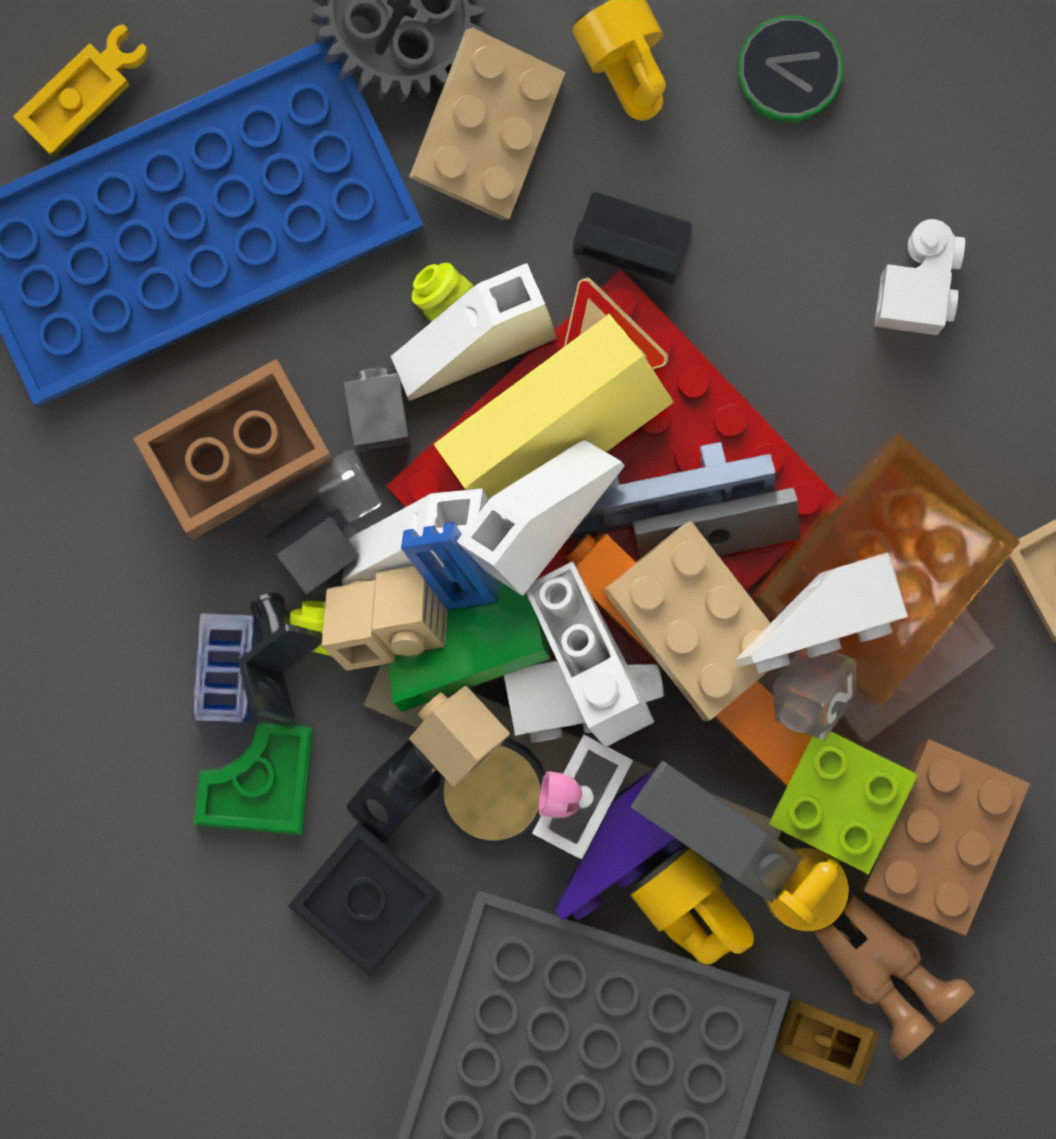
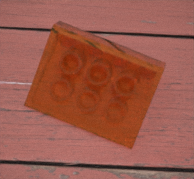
(937, 544)

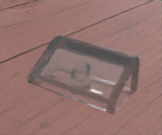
(337, 485)

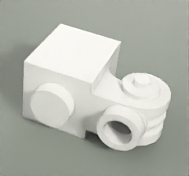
(922, 296)

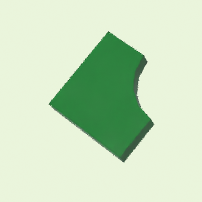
(261, 788)

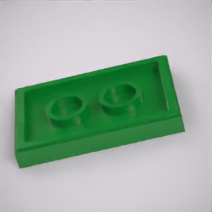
(478, 647)

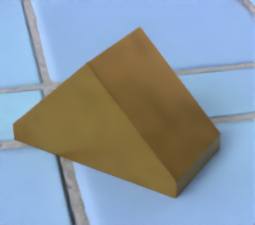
(827, 1042)

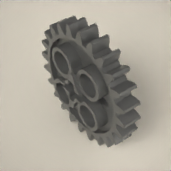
(434, 35)

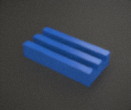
(458, 566)

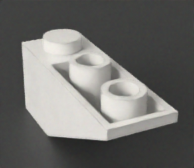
(475, 333)
(537, 514)
(381, 543)
(834, 605)
(588, 656)

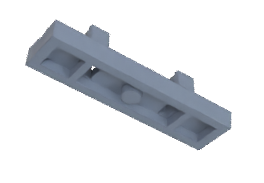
(679, 491)

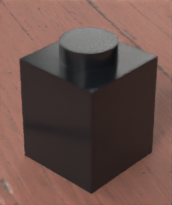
(314, 544)

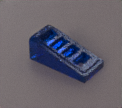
(202, 688)

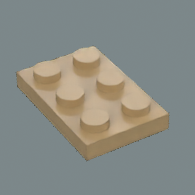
(487, 124)
(691, 618)

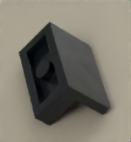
(632, 237)

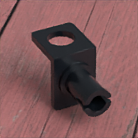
(279, 650)
(399, 787)

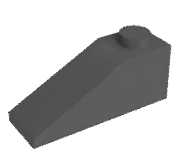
(716, 831)

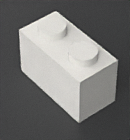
(599, 774)

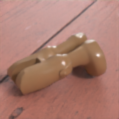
(870, 974)

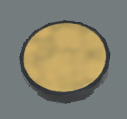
(498, 798)

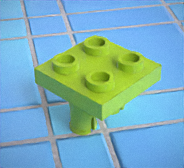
(843, 800)

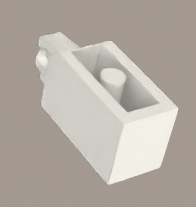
(544, 702)

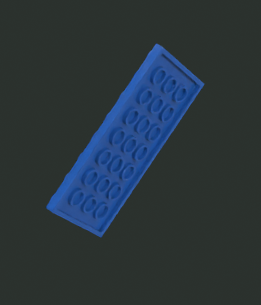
(193, 220)

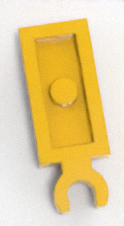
(79, 93)

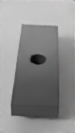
(729, 525)

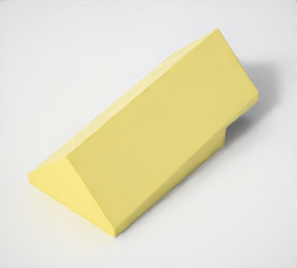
(586, 391)

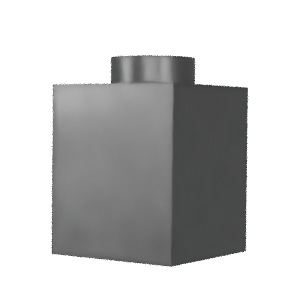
(376, 410)

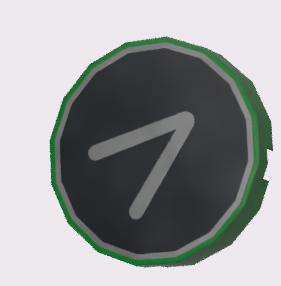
(790, 69)

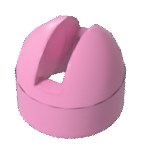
(559, 795)

